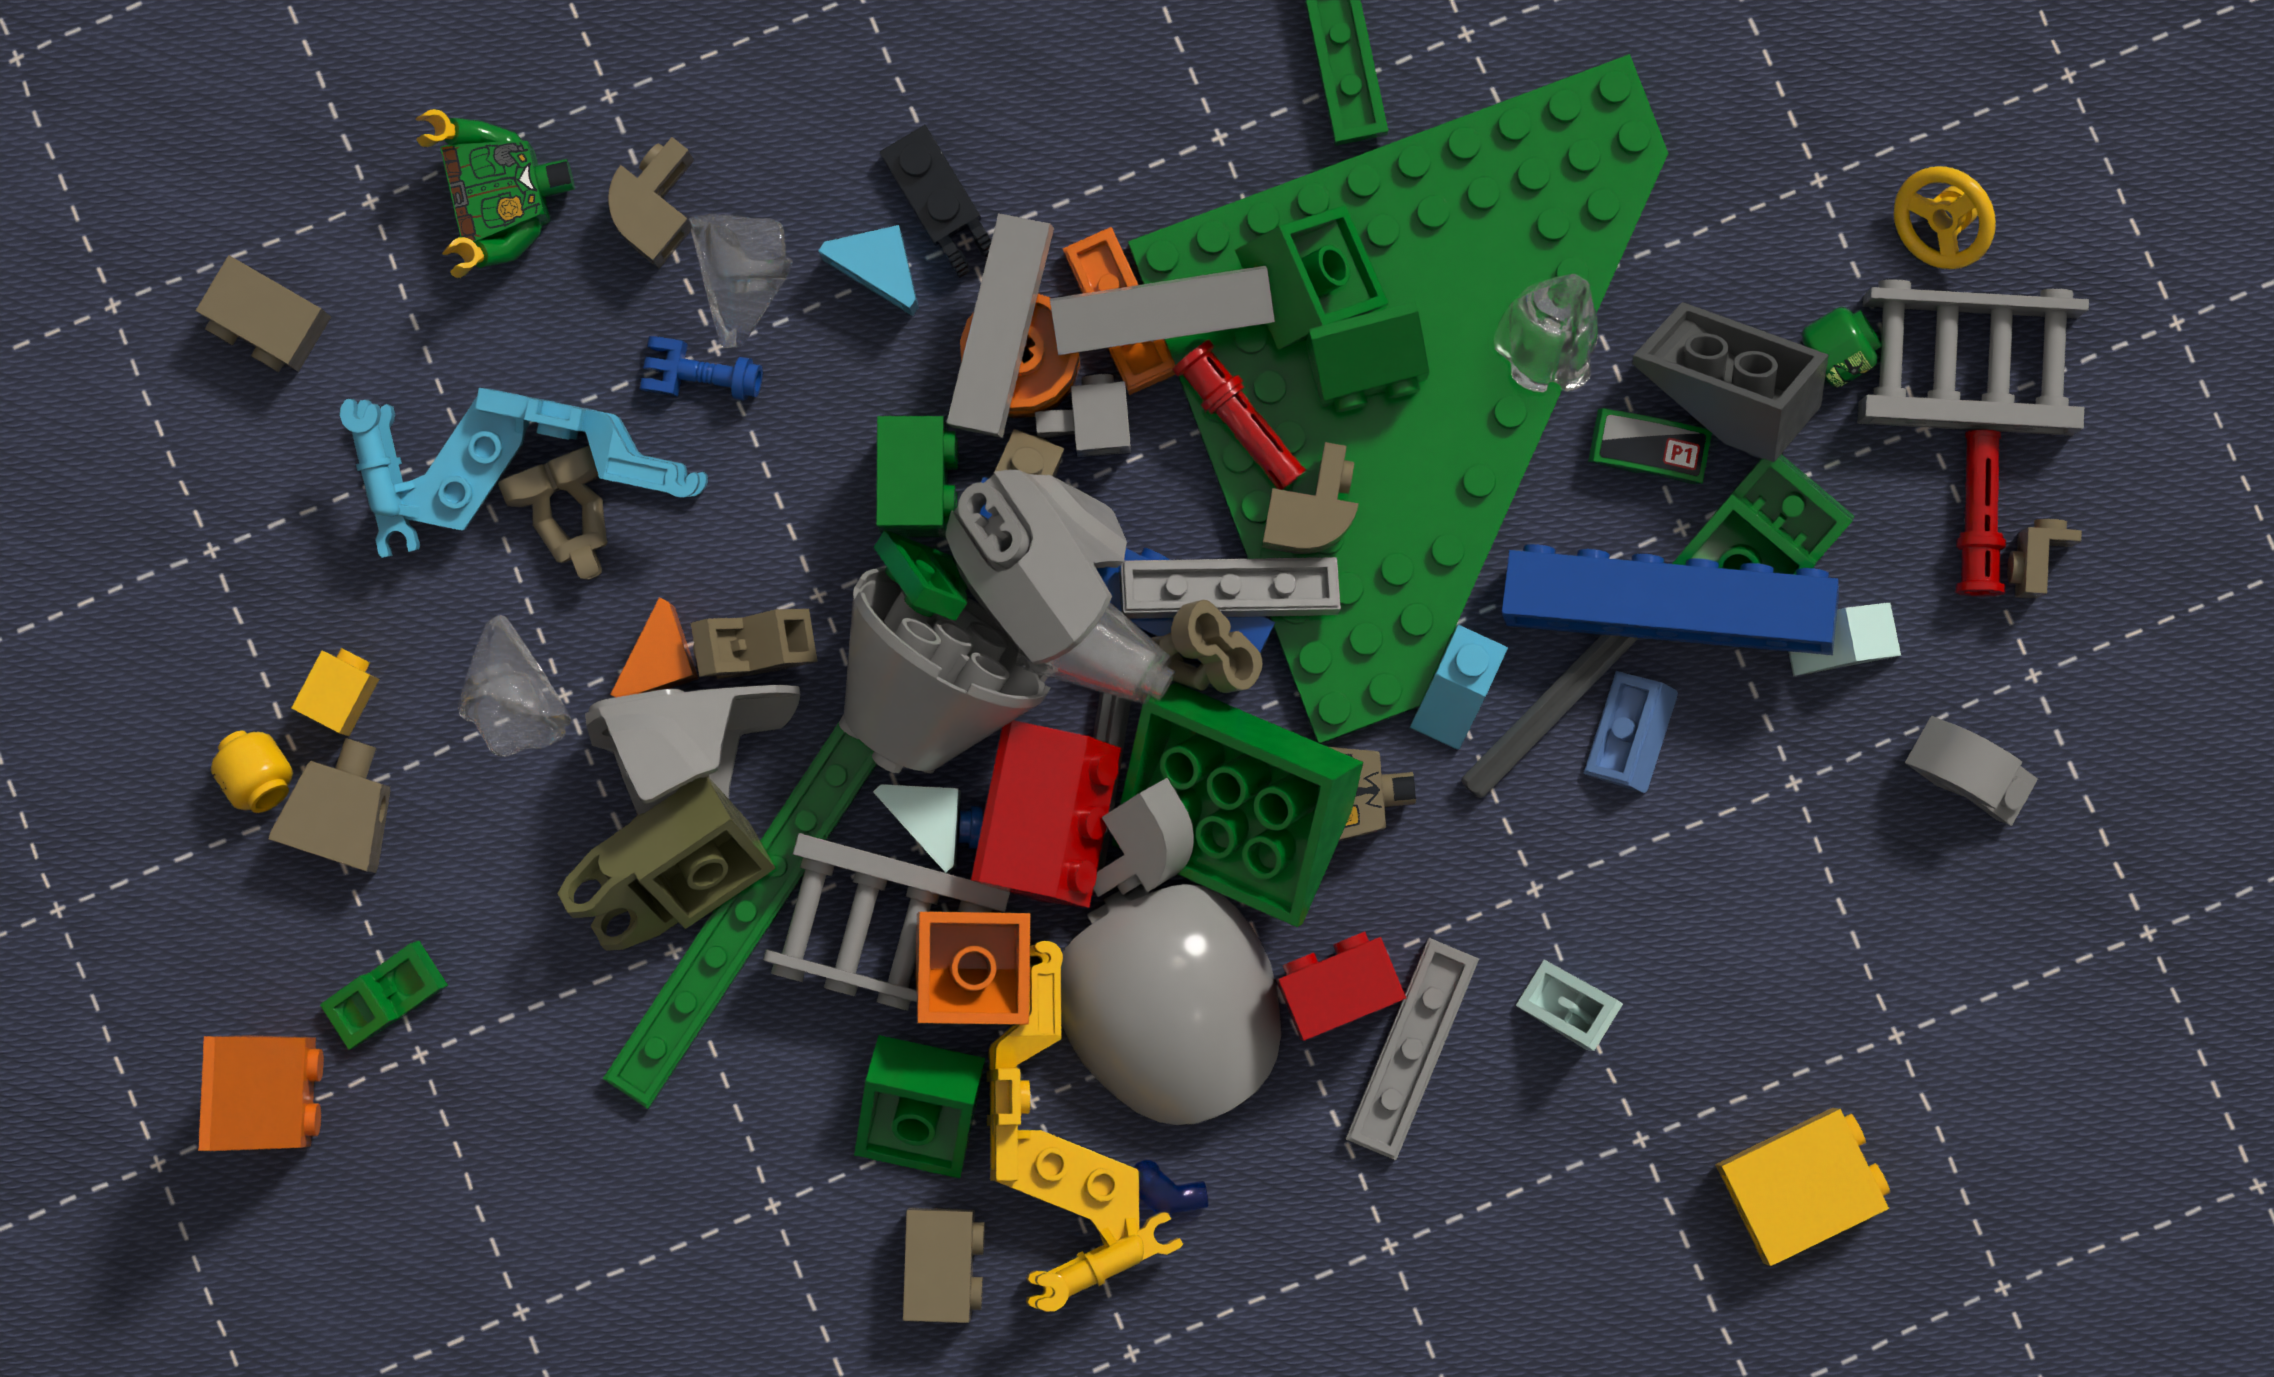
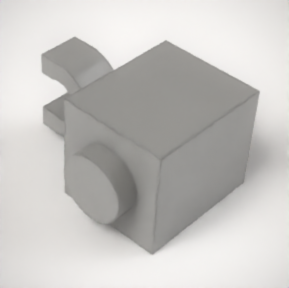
(1097, 417)

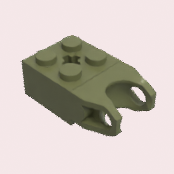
(669, 866)

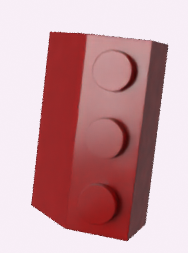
(1046, 814)

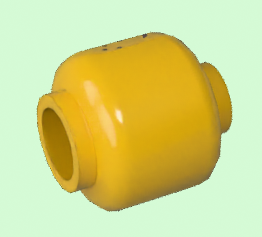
(252, 771)

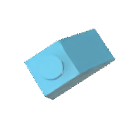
(1458, 687)

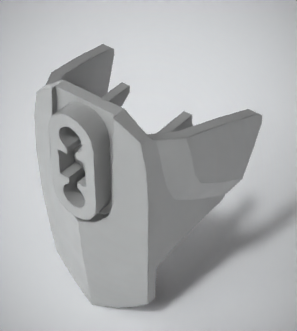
(1036, 558)
(682, 736)

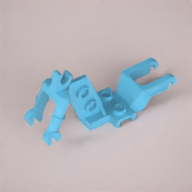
(481, 453)

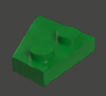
(924, 575)

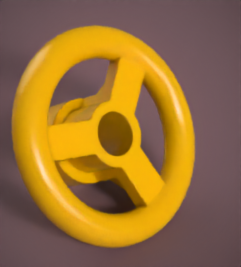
(1962, 201)

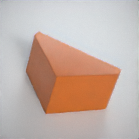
(659, 656)

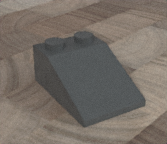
(1735, 378)

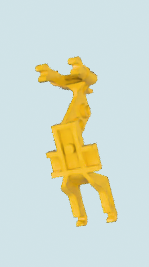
(1055, 1167)

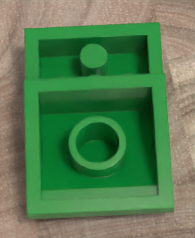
(1771, 520)

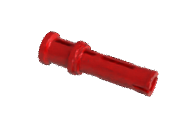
(1224, 395)
(1981, 539)

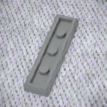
(1162, 310)
(1000, 325)
(1232, 586)
(1412, 1049)

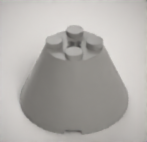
(928, 683)

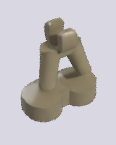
(535, 489)
(1204, 633)

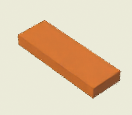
(1101, 266)

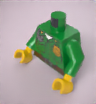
(493, 189)

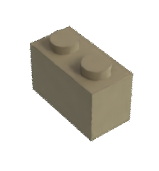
(262, 314)
(940, 1265)

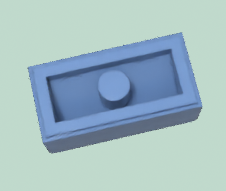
(1631, 731)

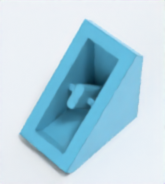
(877, 262)

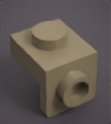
(1030, 455)
(2030, 562)

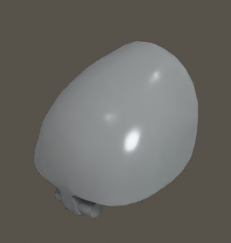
(1172, 1003)

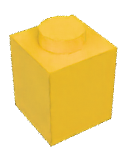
(336, 691)

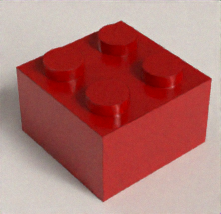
(1339, 987)

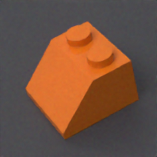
(973, 967)

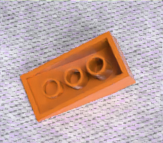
(259, 1092)

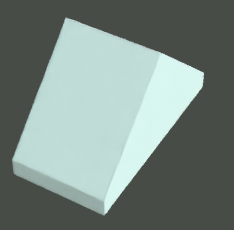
(1860, 637)
(929, 816)
(1569, 1005)

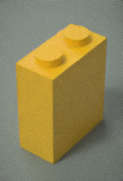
(1804, 1185)

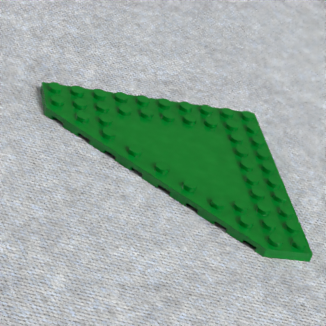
(1462, 230)

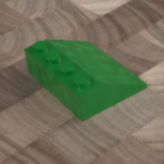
(1256, 795)

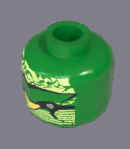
(1847, 341)

